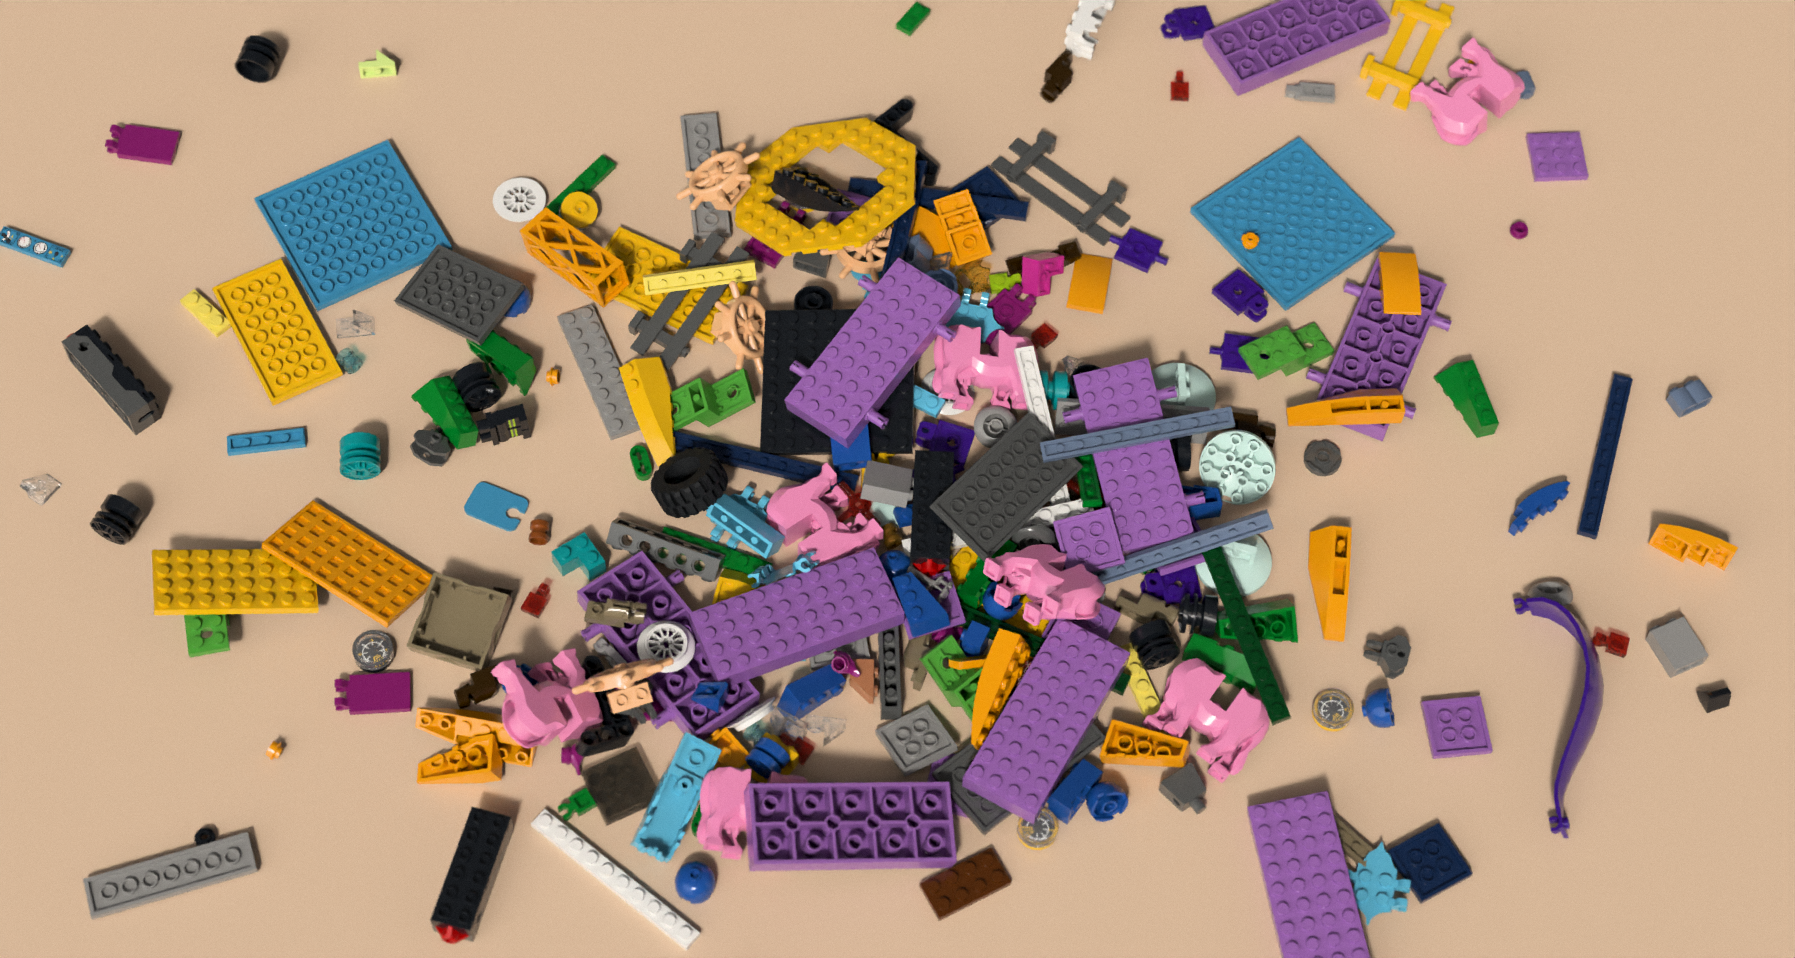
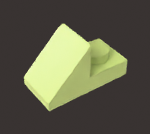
(380, 68)

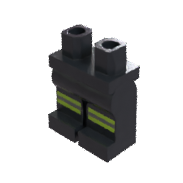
(504, 425)

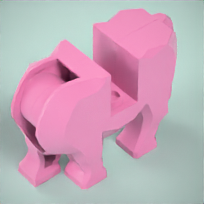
(1458, 113)
(962, 365)
(806, 509)
(1041, 577)
(550, 708)
(1230, 732)
(724, 808)

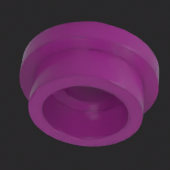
(1519, 226)

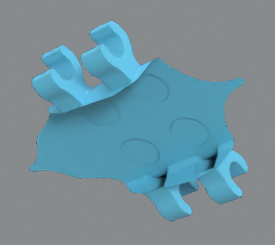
(975, 315)
(744, 500)
(767, 574)
(1376, 885)

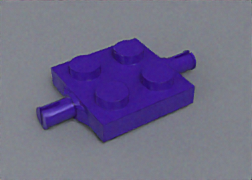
(1138, 250)
(1229, 354)

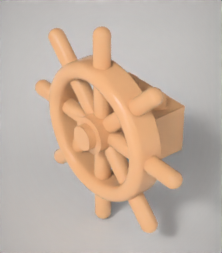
(722, 179)
(872, 247)
(741, 330)
(623, 677)

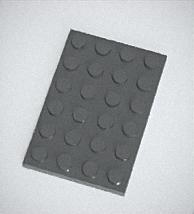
(459, 294)

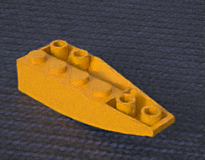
(1350, 408)
(1329, 577)
(997, 681)
(461, 725)

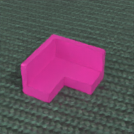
(1038, 271)

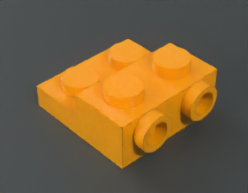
(732, 752)

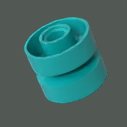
(1057, 388)

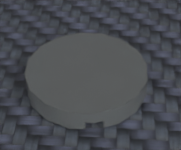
(1322, 458)

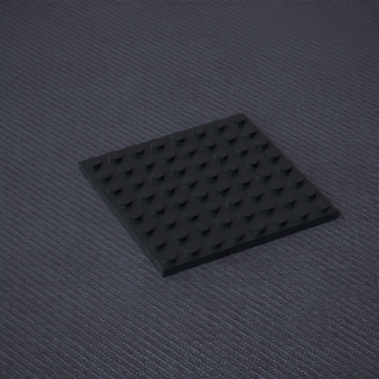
(803, 337)

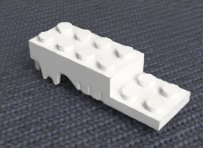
(1086, 20)

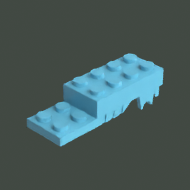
(675, 798)

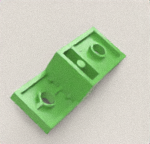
(1286, 351)
(711, 402)
(198, 624)
(955, 684)

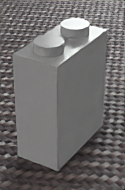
(887, 484)
(1676, 646)

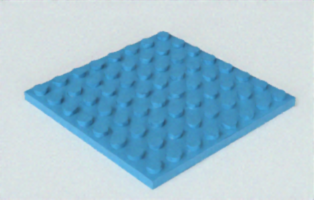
(1304, 221)
(352, 224)

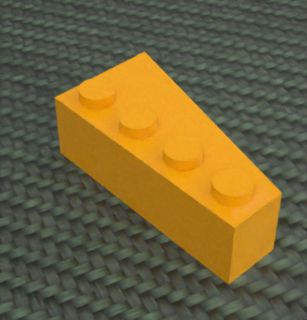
(1140, 746)

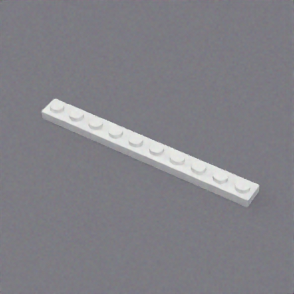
(1036, 401)
(1044, 516)
(615, 879)

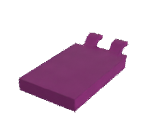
(144, 144)
(766, 254)
(1010, 311)
(375, 693)

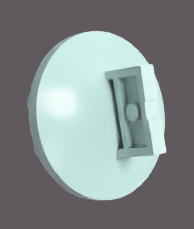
(1191, 385)
(1238, 466)
(1248, 562)

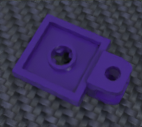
(1182, 23)
(1249, 299)
(938, 436)
(1164, 585)

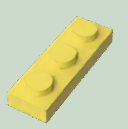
(205, 313)

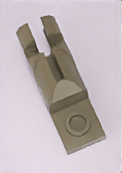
(1147, 609)
(615, 612)
(915, 649)

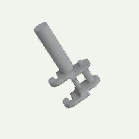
(931, 584)

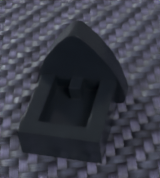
(1714, 700)

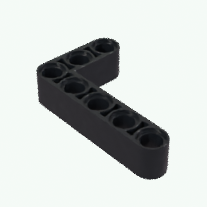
(896, 118)
(614, 724)

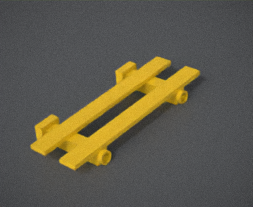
(1384, 72)

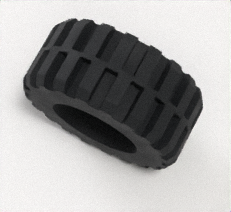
(689, 482)

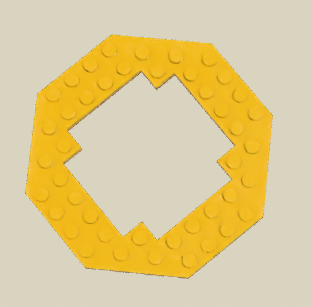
(862, 136)

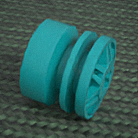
(360, 456)

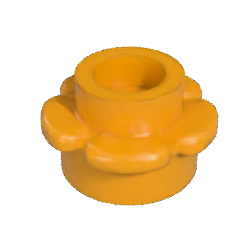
(1249, 244)
(553, 376)
(274, 750)

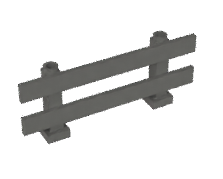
(1100, 205)
(652, 330)

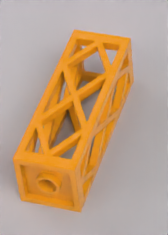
(545, 227)

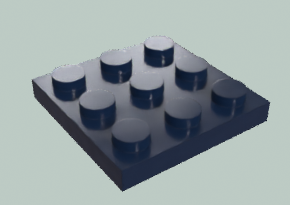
(986, 184)
(1429, 863)

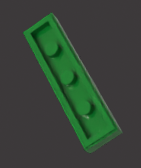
(1088, 482)

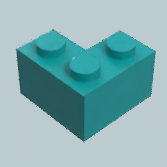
(579, 553)

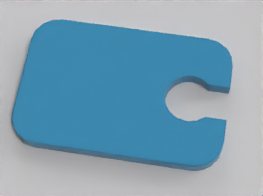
(491, 505)

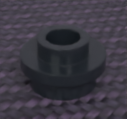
(204, 831)

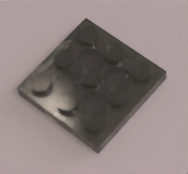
(620, 785)

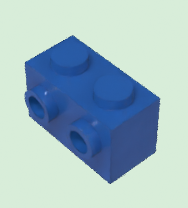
(974, 639)

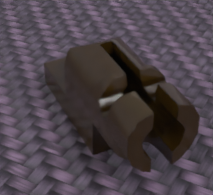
(1057, 77)
(1249, 423)
(481, 689)

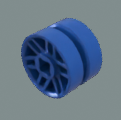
(767, 757)

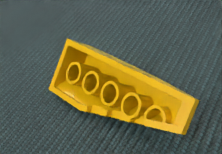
(651, 403)

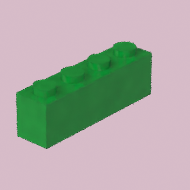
(506, 359)
(1469, 396)
(448, 411)
(977, 582)
(1271, 621)
(1221, 659)

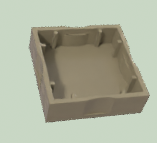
(459, 622)

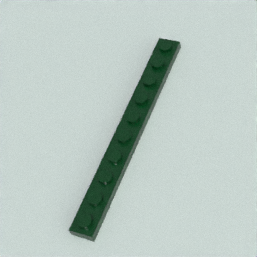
(1246, 636)
(1032, 640)

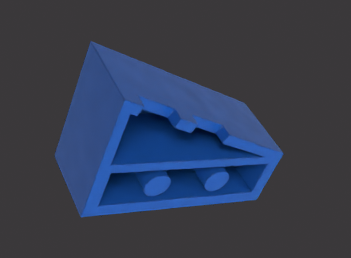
(1213, 504)
(920, 607)
(811, 691)
(1073, 790)

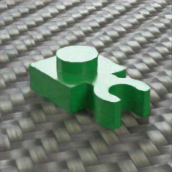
(579, 802)

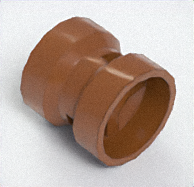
(539, 532)

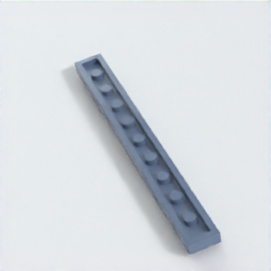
(1137, 434)
(1188, 546)

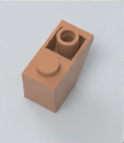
(864, 683)

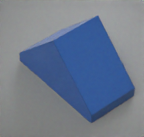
(711, 694)

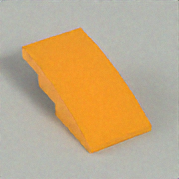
(962, 227)
(930, 229)
(1089, 283)
(1399, 283)
(1693, 544)

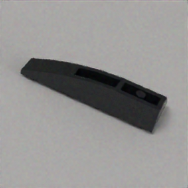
(810, 191)

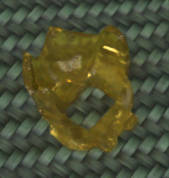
(977, 276)

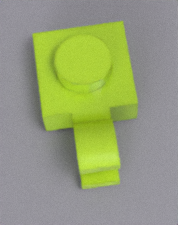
(1001, 281)

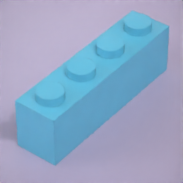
(745, 526)

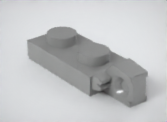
(1311, 92)
(612, 656)

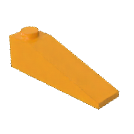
(470, 763)

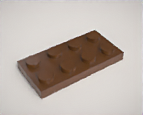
(965, 884)

